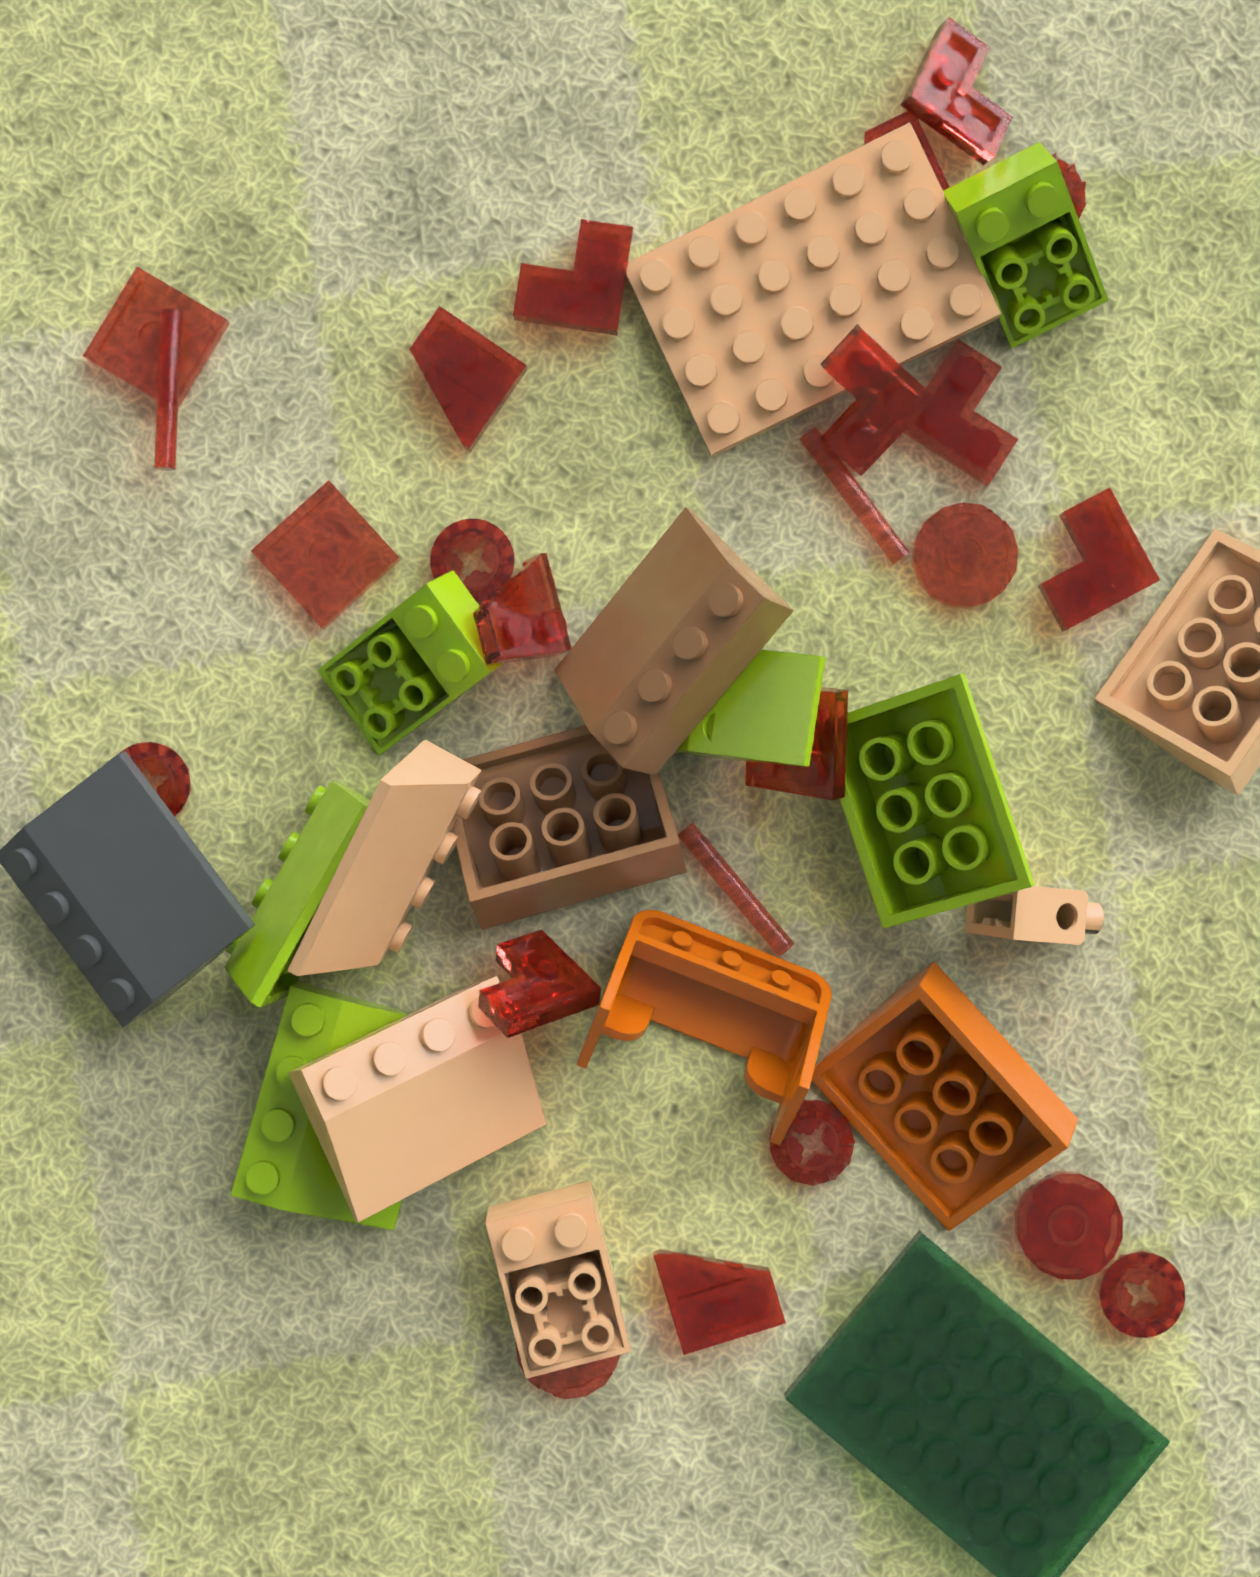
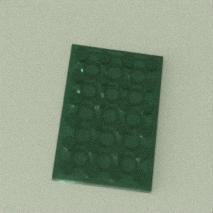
(975, 1416)

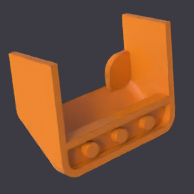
(720, 996)

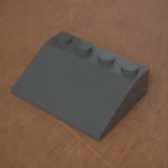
(124, 889)

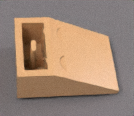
(557, 1279)

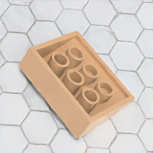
(1197, 667)
(389, 862)
(418, 1100)

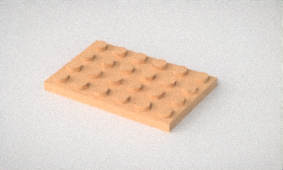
(784, 278)

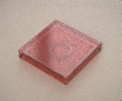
(130, 335)
(326, 555)

